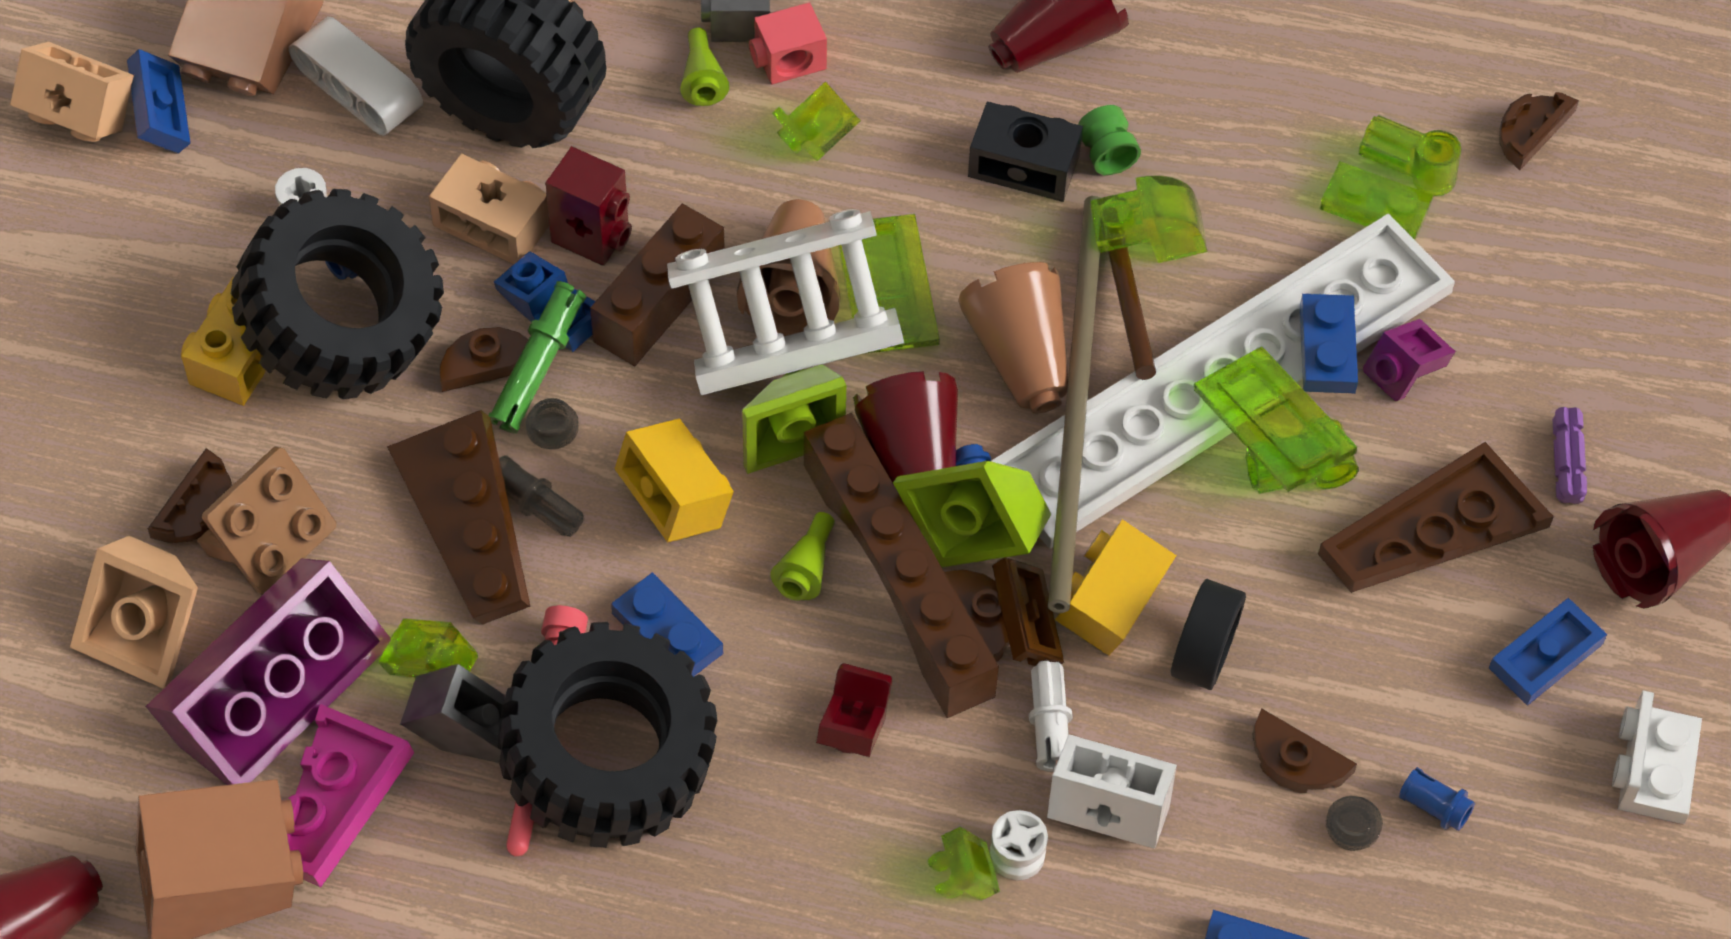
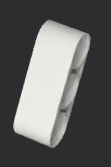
(356, 75)

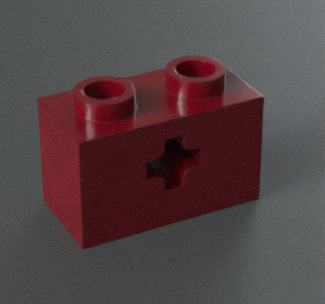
(588, 206)

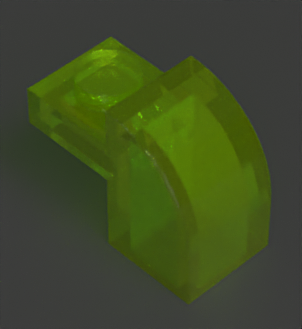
(1157, 213)

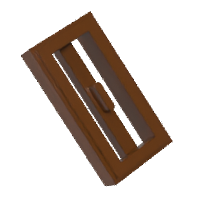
(1026, 612)

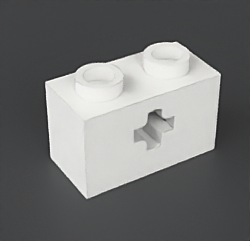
(1111, 791)

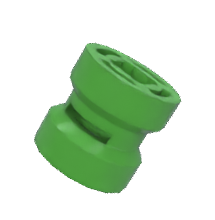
(1110, 143)

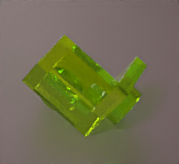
(817, 122)
(426, 647)

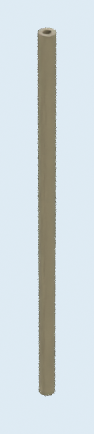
(1075, 417)

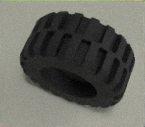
(508, 65)
(374, 247)
(620, 669)

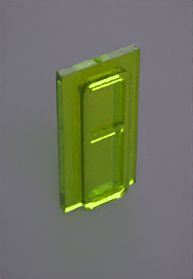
(899, 280)
(1275, 418)

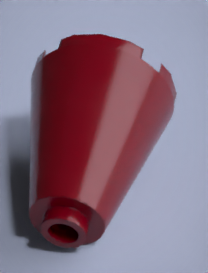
(1050, 28)
(910, 422)
(1660, 543)
(47, 898)

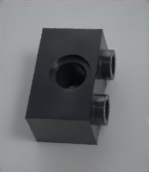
(1025, 151)

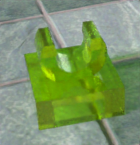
(969, 866)

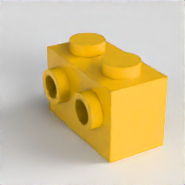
(218, 358)
(673, 480)
(1115, 585)

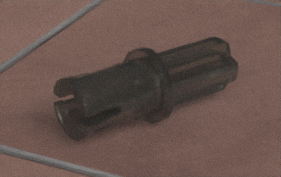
(537, 498)

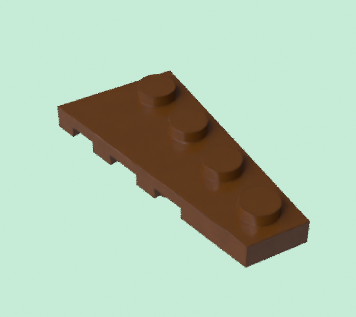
(466, 508)
(1441, 518)

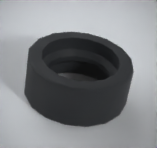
(1208, 634)

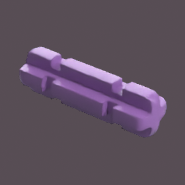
(1569, 455)

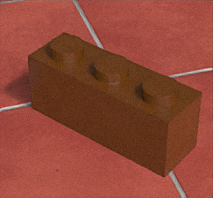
(640, 300)

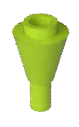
(703, 77)
(801, 569)

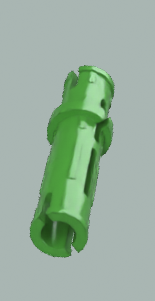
(546, 338)

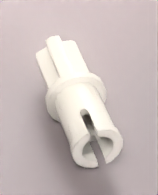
(1049, 713)

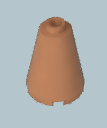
(780, 277)
(1022, 331)

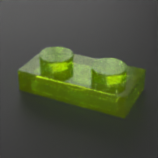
(1368, 197)

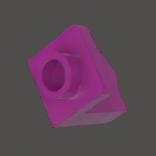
(1406, 355)

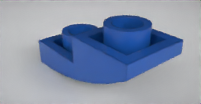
(530, 286)

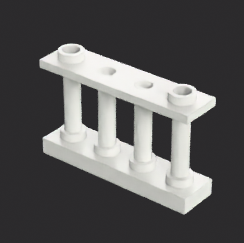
(771, 351)

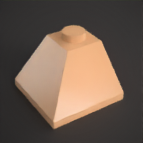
(135, 610)

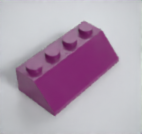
(270, 672)

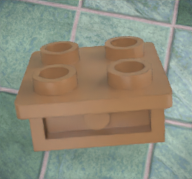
(266, 521)

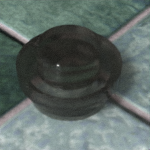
(552, 424)
(1354, 823)

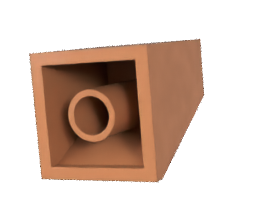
(241, 40)
(214, 857)

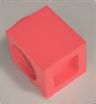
(789, 43)

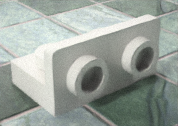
(1658, 761)

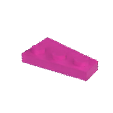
(341, 787)

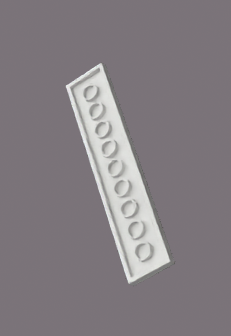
(1157, 424)

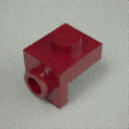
(855, 710)

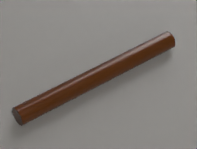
(1132, 313)

